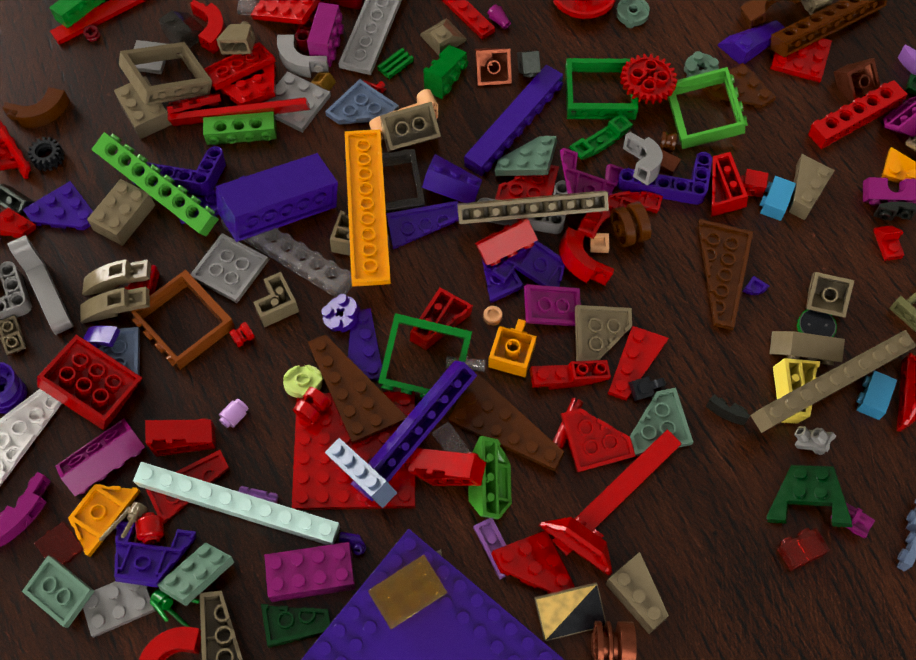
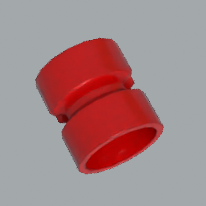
(309, 408)

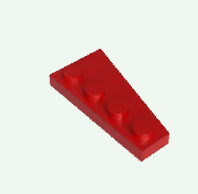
(638, 355)
(205, 469)

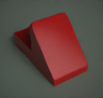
(889, 242)

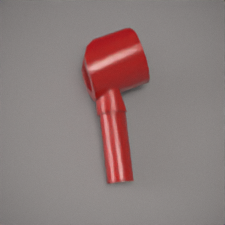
(379, 86)

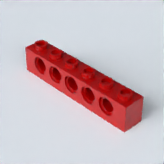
(857, 114)

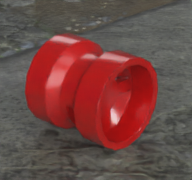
(237, 336)

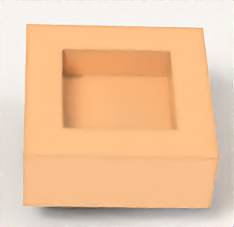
(600, 243)

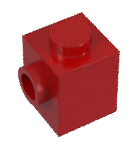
(755, 182)

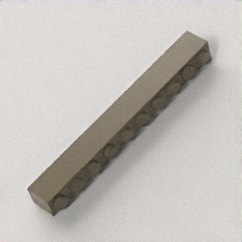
(832, 381)

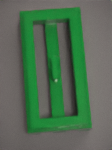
(393, 62)

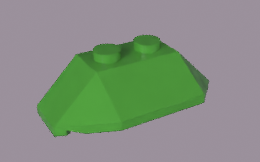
(494, 494)

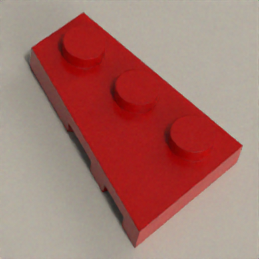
(194, 103)

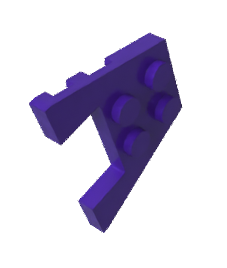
(536, 263)
(144, 562)

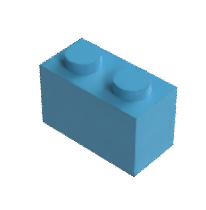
(778, 198)
(876, 395)

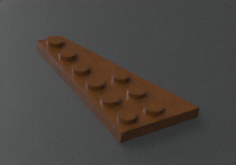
(358, 400)

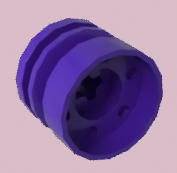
(12, 389)

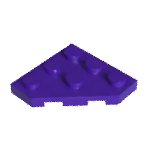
(60, 209)

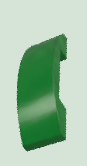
(602, 139)

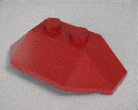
(907, 393)
(581, 540)

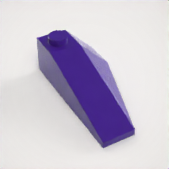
(749, 43)

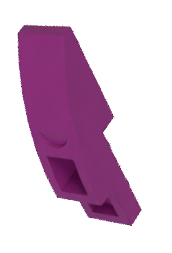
(27, 508)

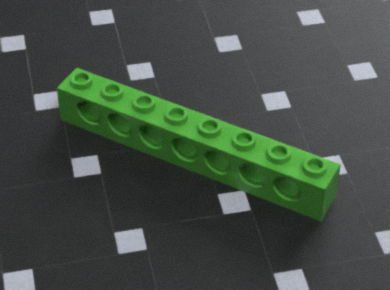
(106, 148)

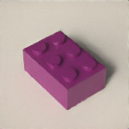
(326, 32)

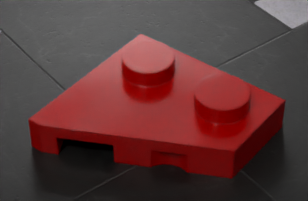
(14, 224)

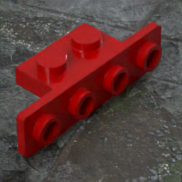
(10, 155)

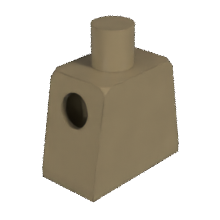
(237, 39)

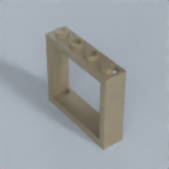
(168, 91)

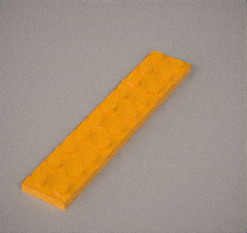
(366, 208)

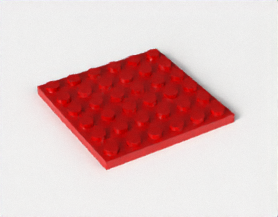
(324, 485)

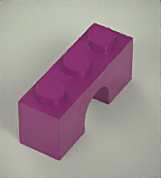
(877, 191)

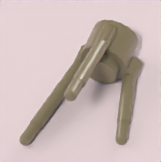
(134, 513)

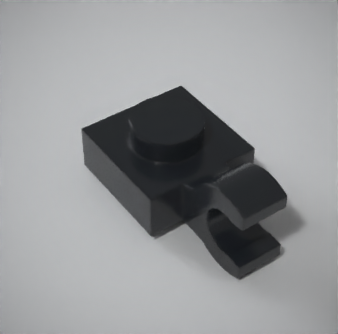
(644, 388)

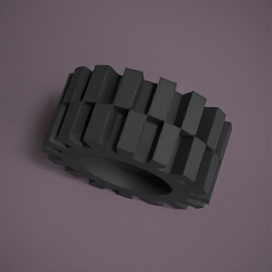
(43, 146)

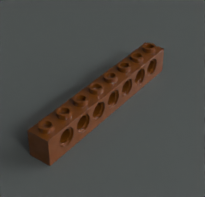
(822, 24)

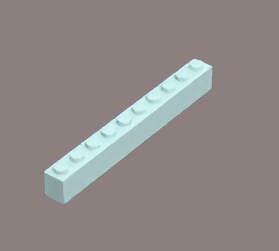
(237, 504)

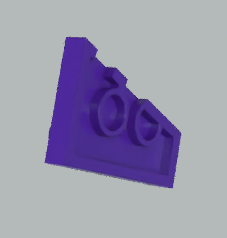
(498, 289)

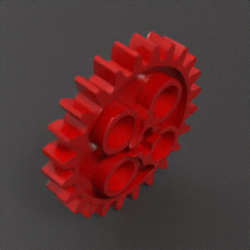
(648, 78)

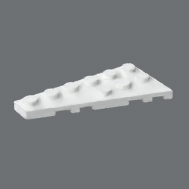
(22, 427)

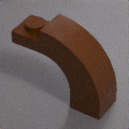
(41, 113)

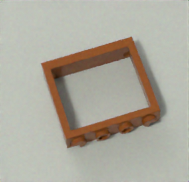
(164, 294)

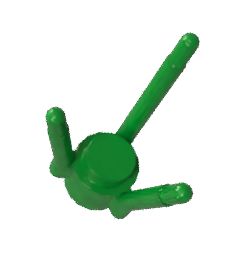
(162, 601)

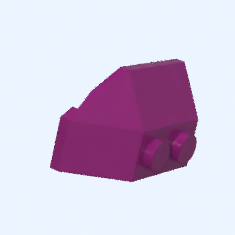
(903, 118)

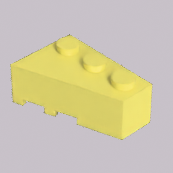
(790, 375)

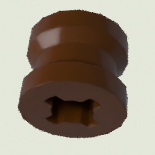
(668, 140)

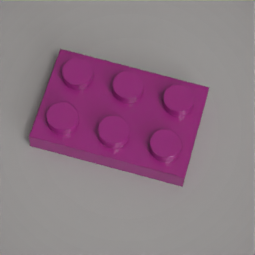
(551, 304)

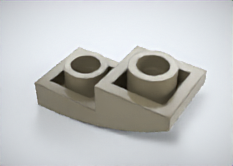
(11, 335)

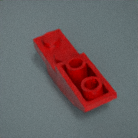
(571, 375)

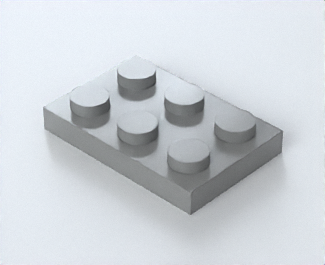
(116, 606)

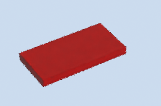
(238, 66)

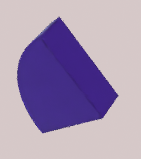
(755, 286)

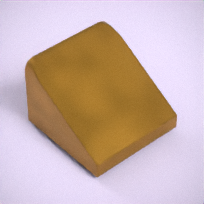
(324, 80)

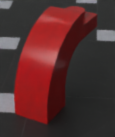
(215, 25)
(579, 262)
(171, 642)

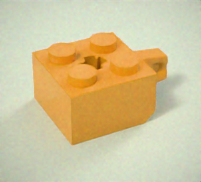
(516, 339)

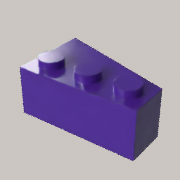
(451, 181)

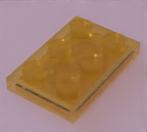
(407, 591)

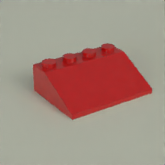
(88, 382)

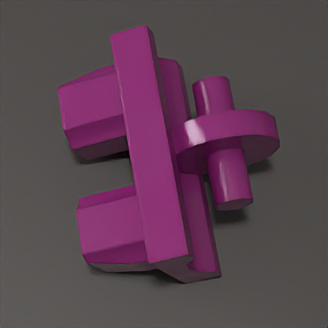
(860, 521)

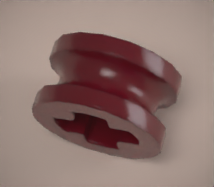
(91, 28)

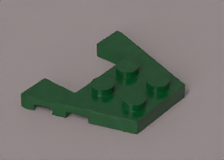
(810, 487)

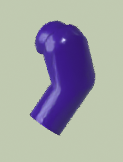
(355, 541)

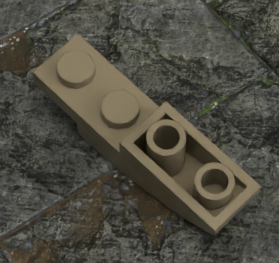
(115, 274)
(113, 302)

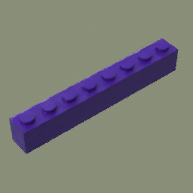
(513, 121)
(420, 422)

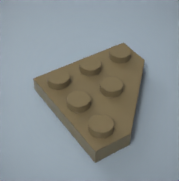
(599, 329)

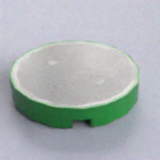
(817, 323)

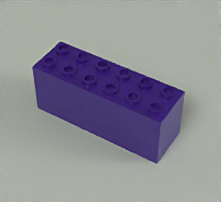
(276, 197)

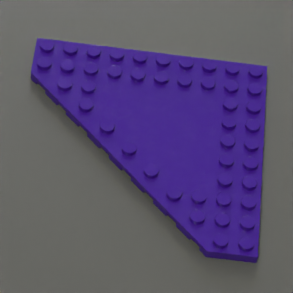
(453, 627)

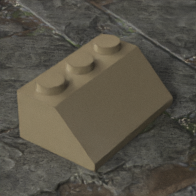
(409, 126)

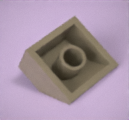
(829, 294)

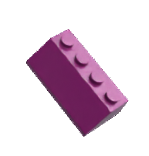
(99, 457)

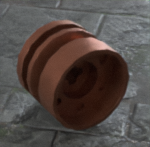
(612, 644)

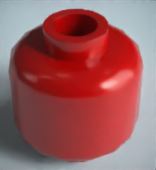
(149, 528)

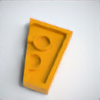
(898, 167)

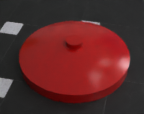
(584, 8)

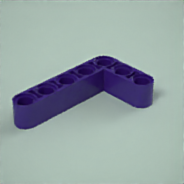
(197, 181)
(672, 184)

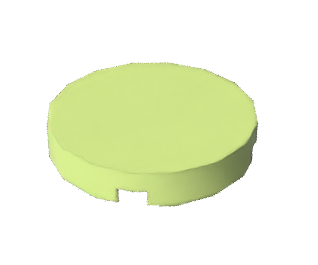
(299, 379)

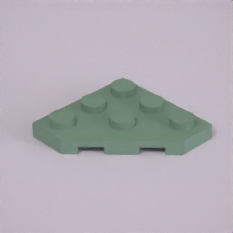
(529, 159)
(661, 414)

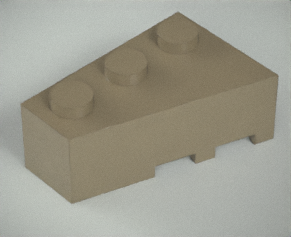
(638, 593)

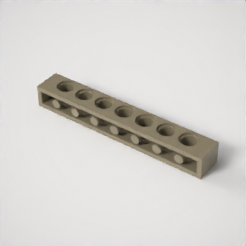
(532, 207)

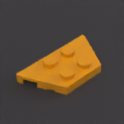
(98, 512)

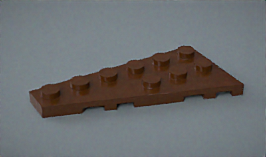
(725, 262)
(489, 414)

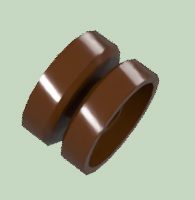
(631, 224)

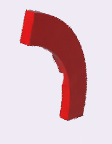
(593, 220)

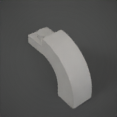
(296, 62)
(649, 154)

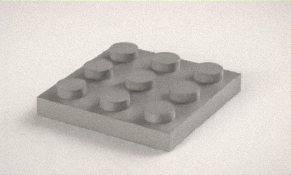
(295, 87)
(229, 268)

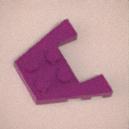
(580, 181)

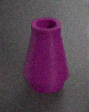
(498, 16)

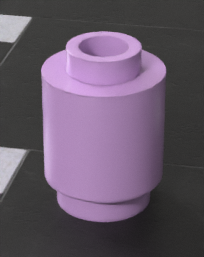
(233, 413)

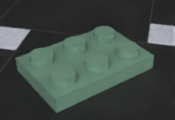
(195, 573)
(58, 591)

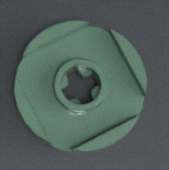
(632, 19)
(698, 60)

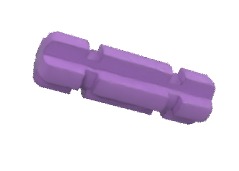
(272, 497)

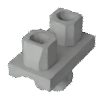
(815, 439)

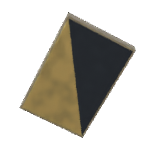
(569, 611)

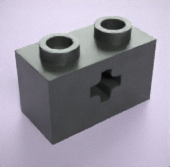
(528, 63)

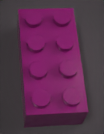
(309, 572)

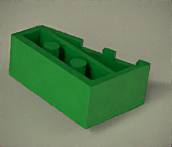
(445, 71)

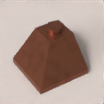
(493, 66)
(857, 79)

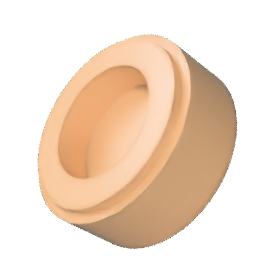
(492, 315)

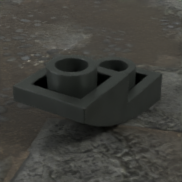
(889, 210)
(735, 413)

